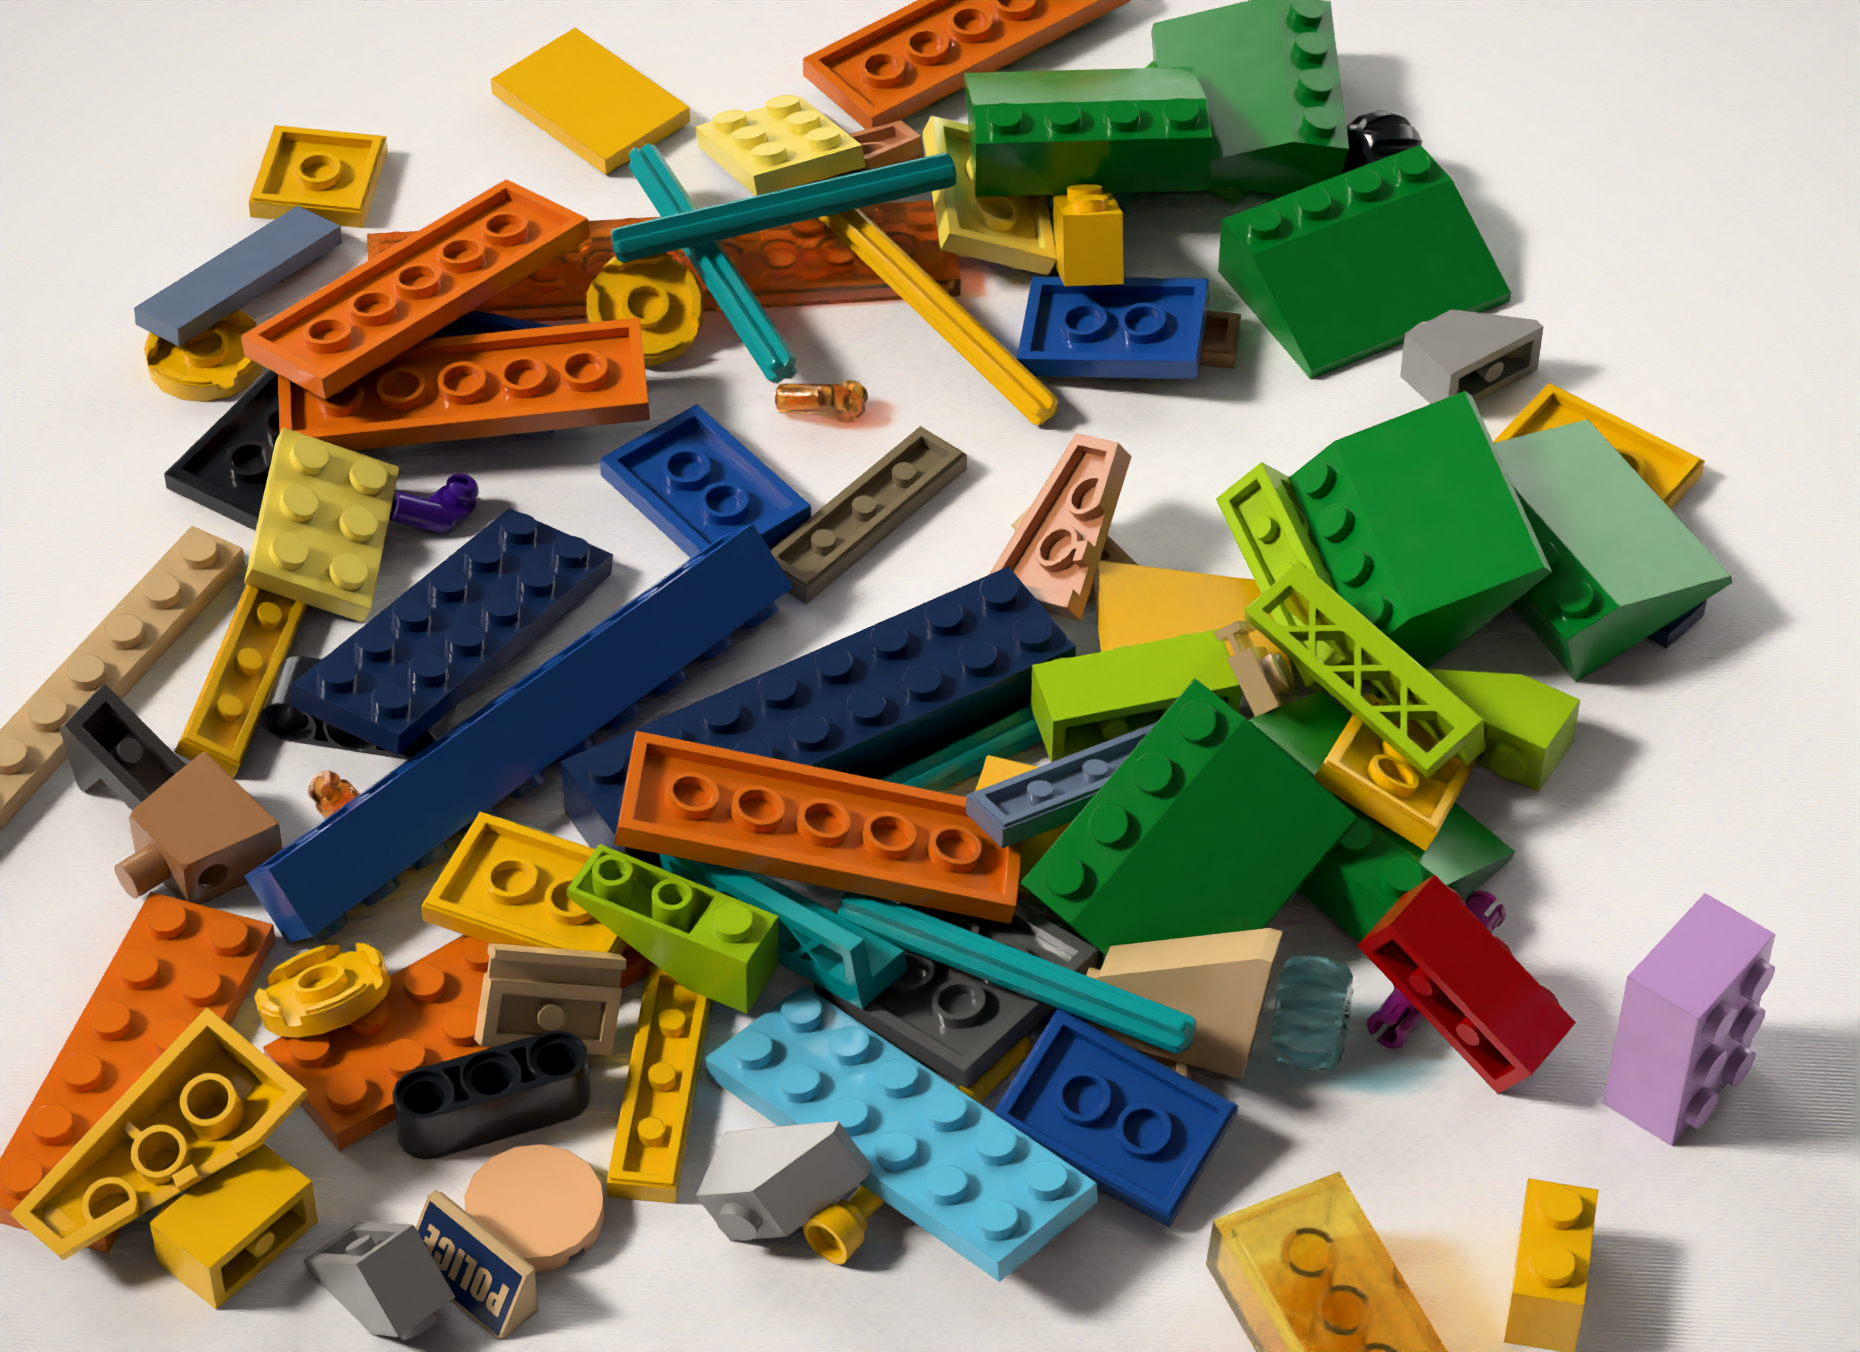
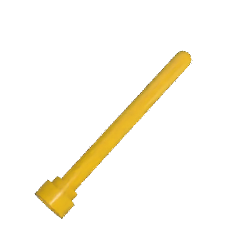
(841, 1226)

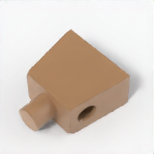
(197, 835)

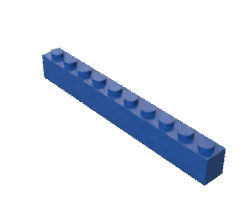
(518, 735)

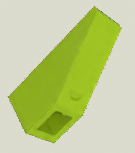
(1524, 721)
(681, 926)

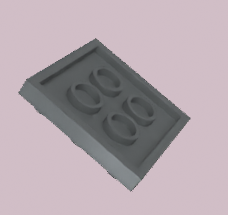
(959, 1019)

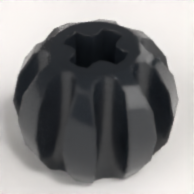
(1378, 137)

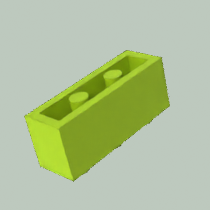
(1124, 689)

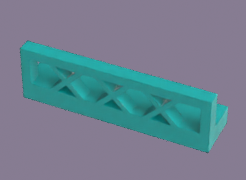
(810, 936)

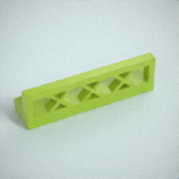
(1272, 540)
(1370, 658)

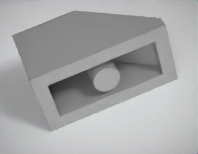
(1469, 354)
(779, 1177)
(383, 1278)

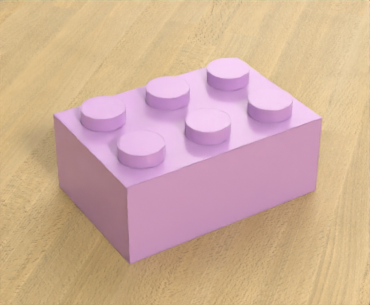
(1690, 1019)

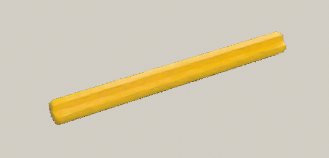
(944, 314)

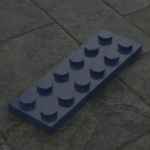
(451, 631)

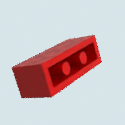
(1467, 984)

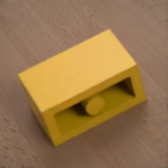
(1088, 237)
(233, 1224)
(1551, 1266)

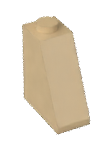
(1211, 978)

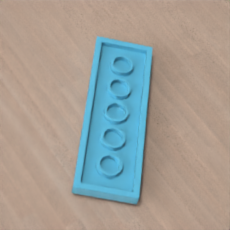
(928, 1143)

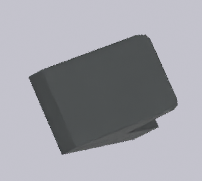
(116, 746)

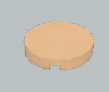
(538, 1203)

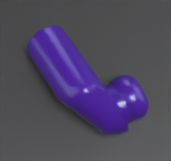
(441, 510)

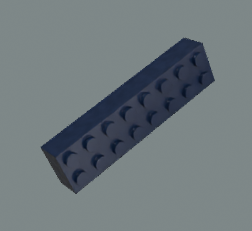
(855, 702)

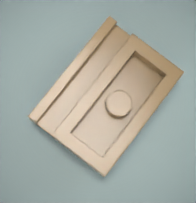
(1260, 675)
(549, 991)

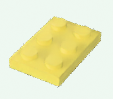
(779, 145)
(992, 228)
(322, 525)

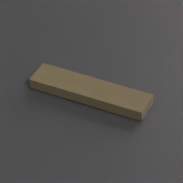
(867, 512)

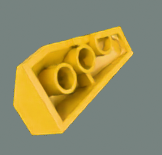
(173, 1127)

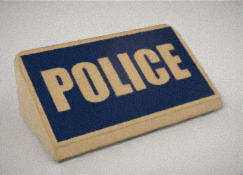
(481, 1270)

